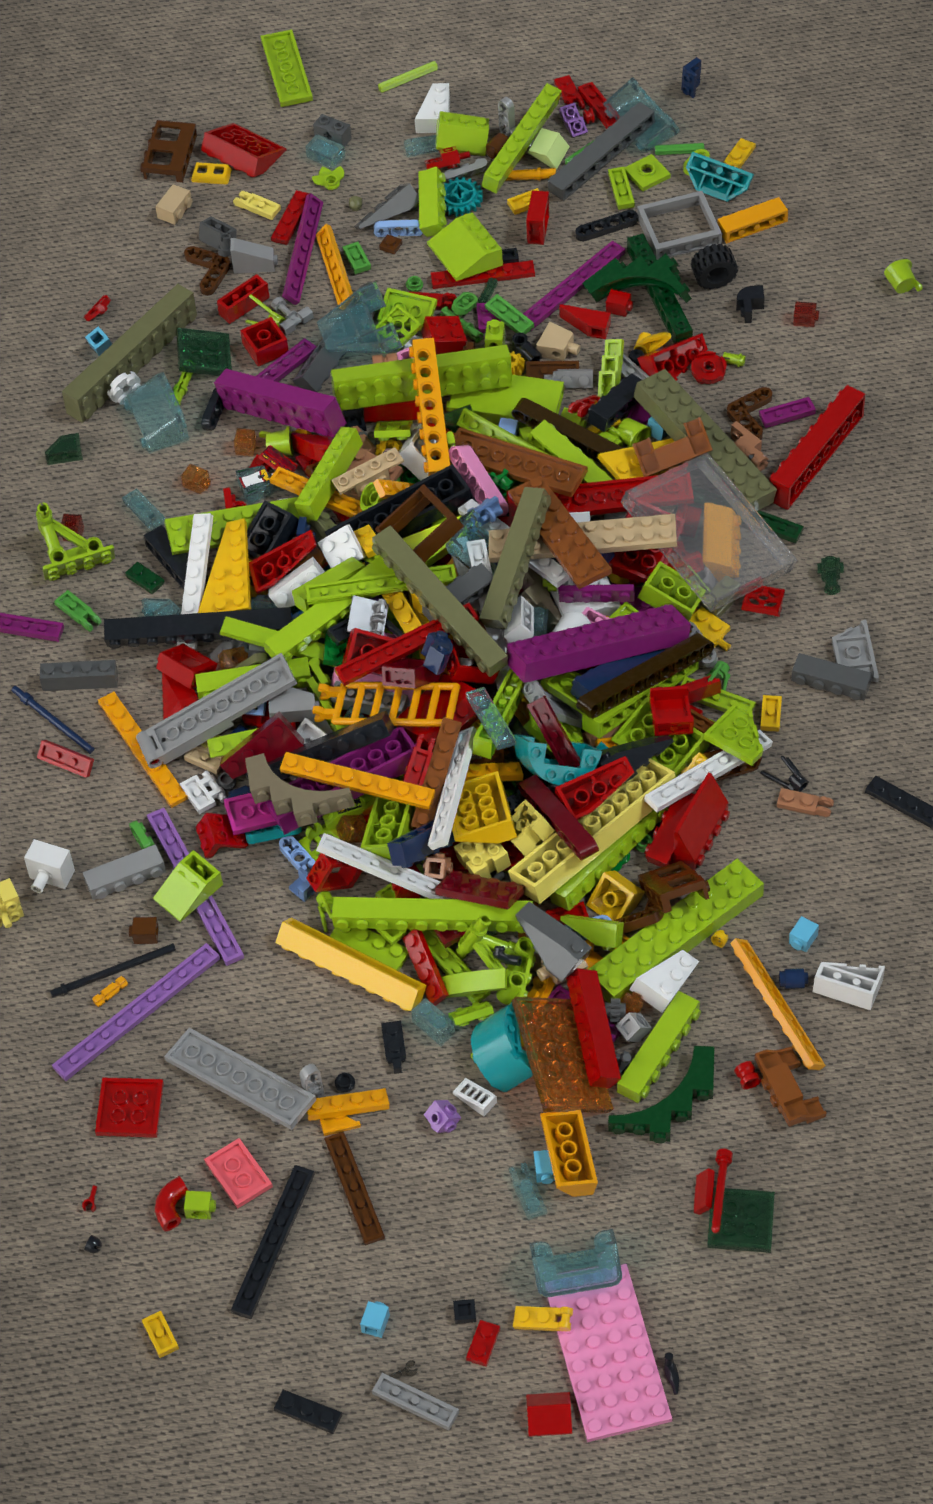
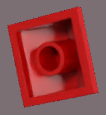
(549, 1414)

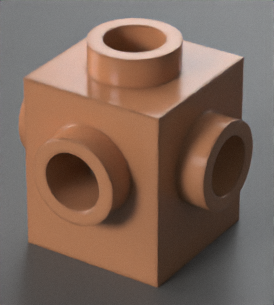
(431, 868)

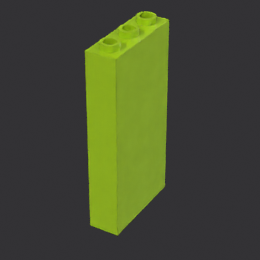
(500, 402)

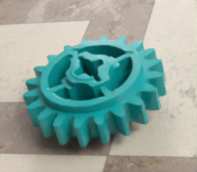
(470, 195)

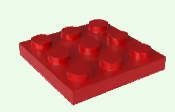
(129, 1107)

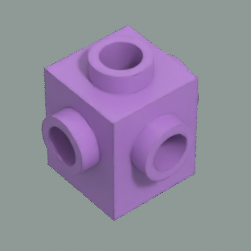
(442, 1116)

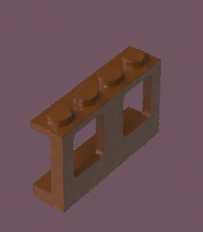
(181, 150)
(660, 889)

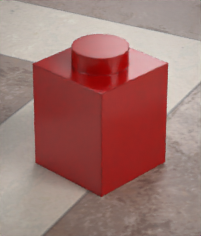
(619, 303)

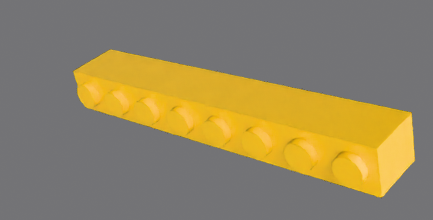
(350, 964)

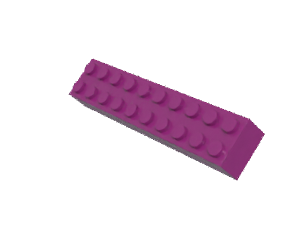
(597, 643)

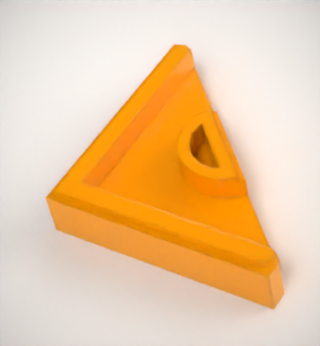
(338, 1124)

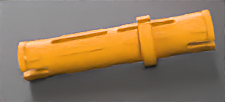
(529, 174)

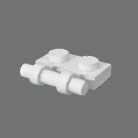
(199, 795)

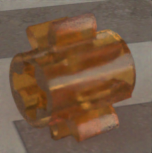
(633, 1002)

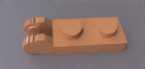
(804, 803)

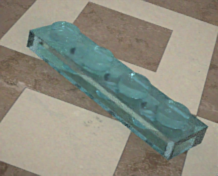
(490, 718)

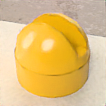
(723, 938)

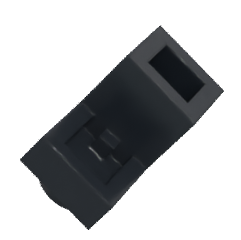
(750, 299)

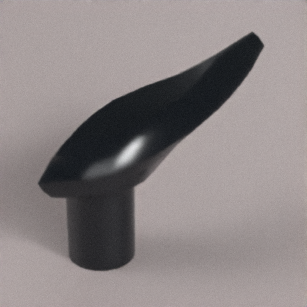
(671, 1372)

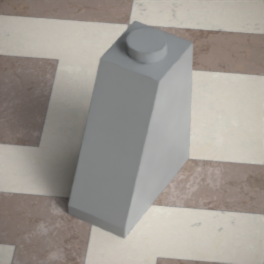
(252, 257)
(293, 705)

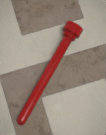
(723, 1159)

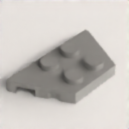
(855, 649)

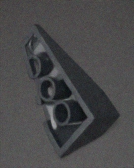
(637, 752)

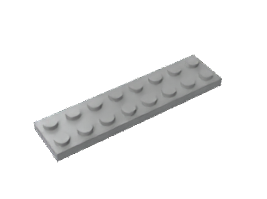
(240, 1078)

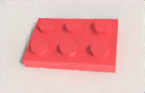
(238, 1173)

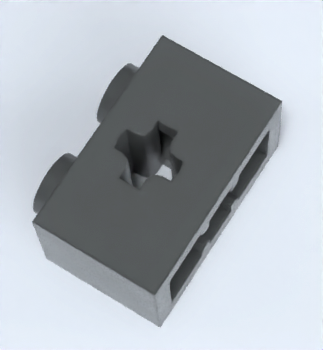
(333, 129)

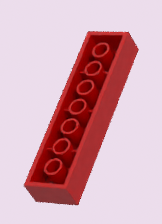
(817, 446)

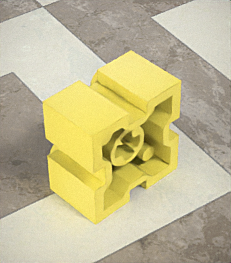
(530, 828)
(482, 857)
(9, 904)

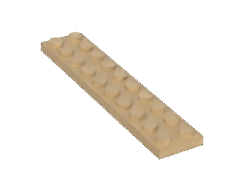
(606, 536)

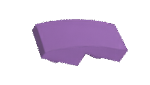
(572, 120)

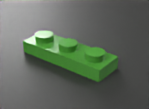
(509, 315)

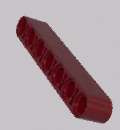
(558, 816)

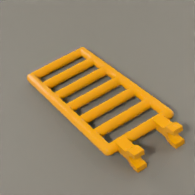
(340, 692)

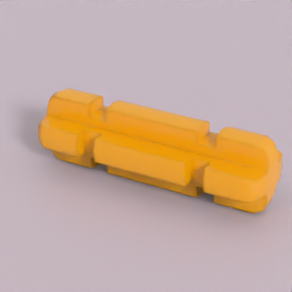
(110, 991)

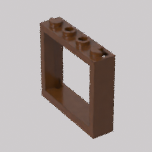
(411, 508)

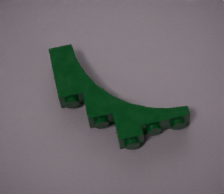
(638, 273)
(677, 1106)

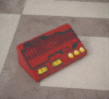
(276, 459)

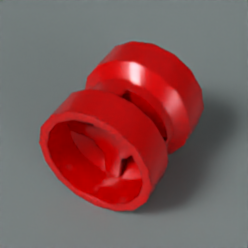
(747, 1074)

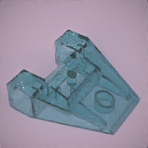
(351, 326)

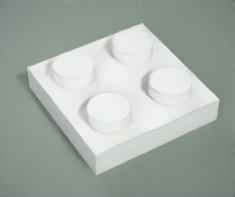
(341, 546)

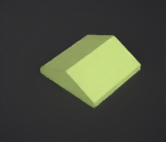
(549, 148)

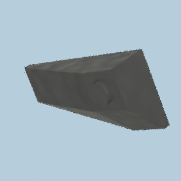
(398, 201)
(555, 943)

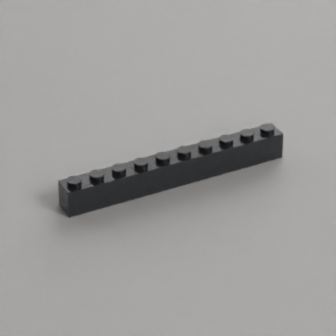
(186, 627)

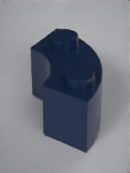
(437, 651)

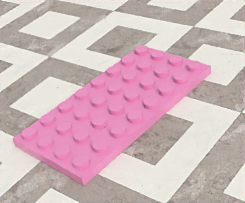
(611, 1361)

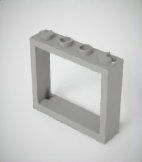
(685, 244)

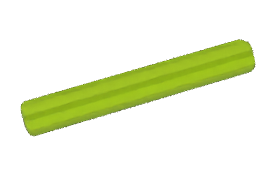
(407, 76)

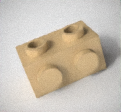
(173, 204)

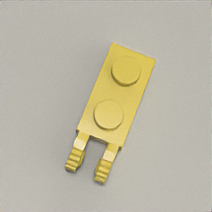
(257, 205)

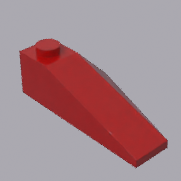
(673, 357)
(275, 564)
(175, 696)
(590, 790)

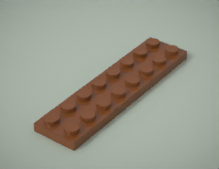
(523, 462)
(567, 539)

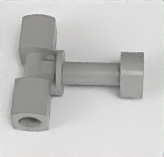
(292, 317)

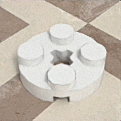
(122, 386)

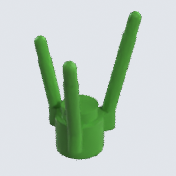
(720, 671)

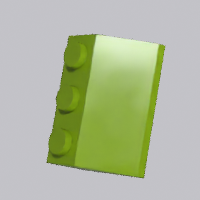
(462, 131)
(668, 587)

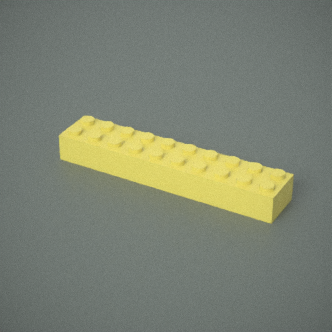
(555, 863)

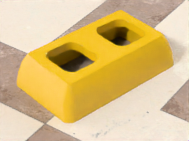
(209, 176)

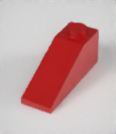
(311, 445)

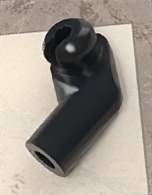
(506, 958)

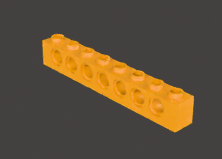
(426, 349)

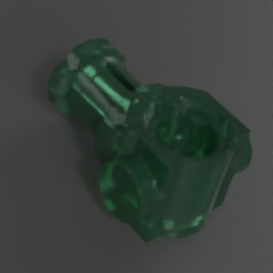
(830, 573)

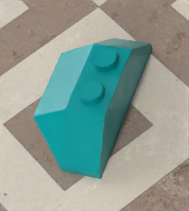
(717, 177)

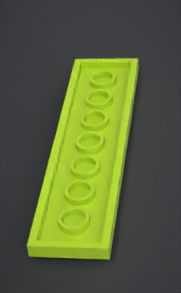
(180, 528)

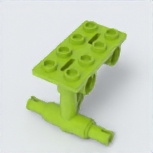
(68, 562)
(518, 976)

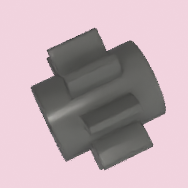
(615, 1009)

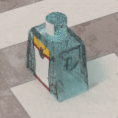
(254, 484)

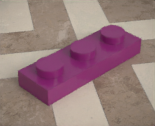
(787, 412)

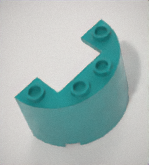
(533, 759)
(499, 1051)

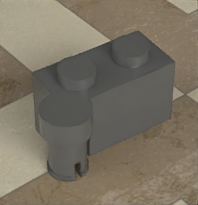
(217, 234)

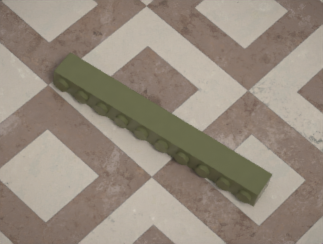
(440, 601)

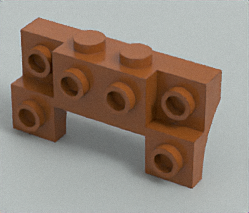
(675, 453)
(783, 1088)

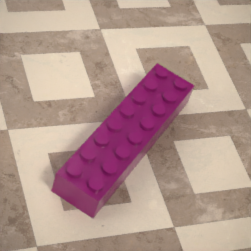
(280, 402)
(384, 758)

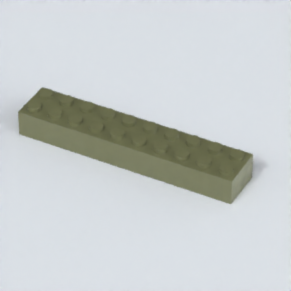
(129, 352)
(674, 406)

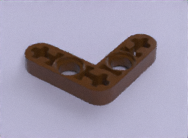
(213, 265)
(744, 410)
(641, 919)

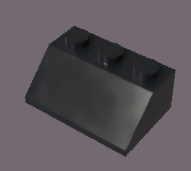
(270, 529)

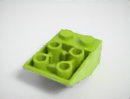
(188, 886)

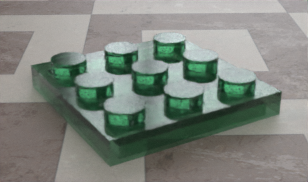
(203, 351)
(744, 1221)

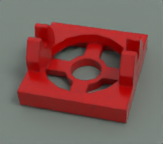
(777, 597)

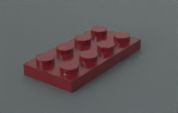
(480, 889)

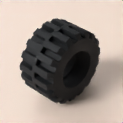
(714, 266)

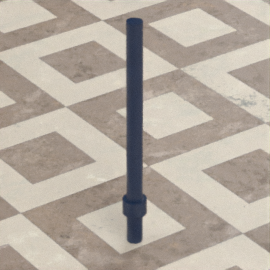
(29, 700)

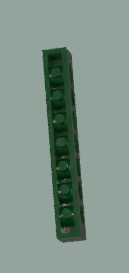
(663, 299)

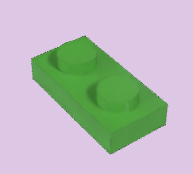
(356, 257)

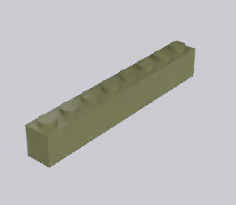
(515, 558)

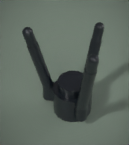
(797, 780)

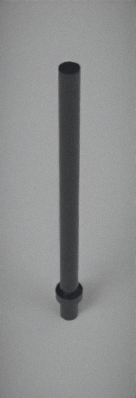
(65, 988)

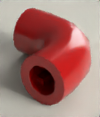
(166, 1201)

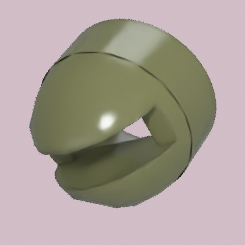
(355, 203)

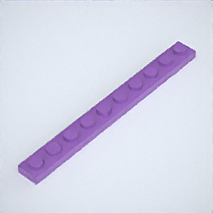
(208, 910)
(135, 1012)

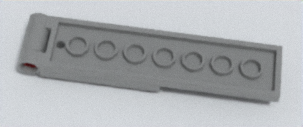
(214, 712)

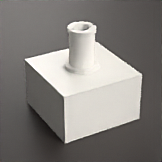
(48, 865)

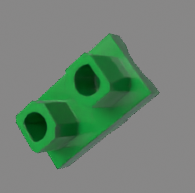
(502, 481)

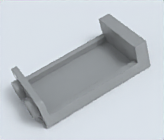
(564, 712)

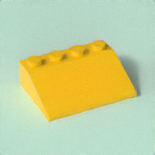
(483, 812)

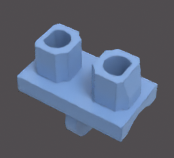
(488, 510)

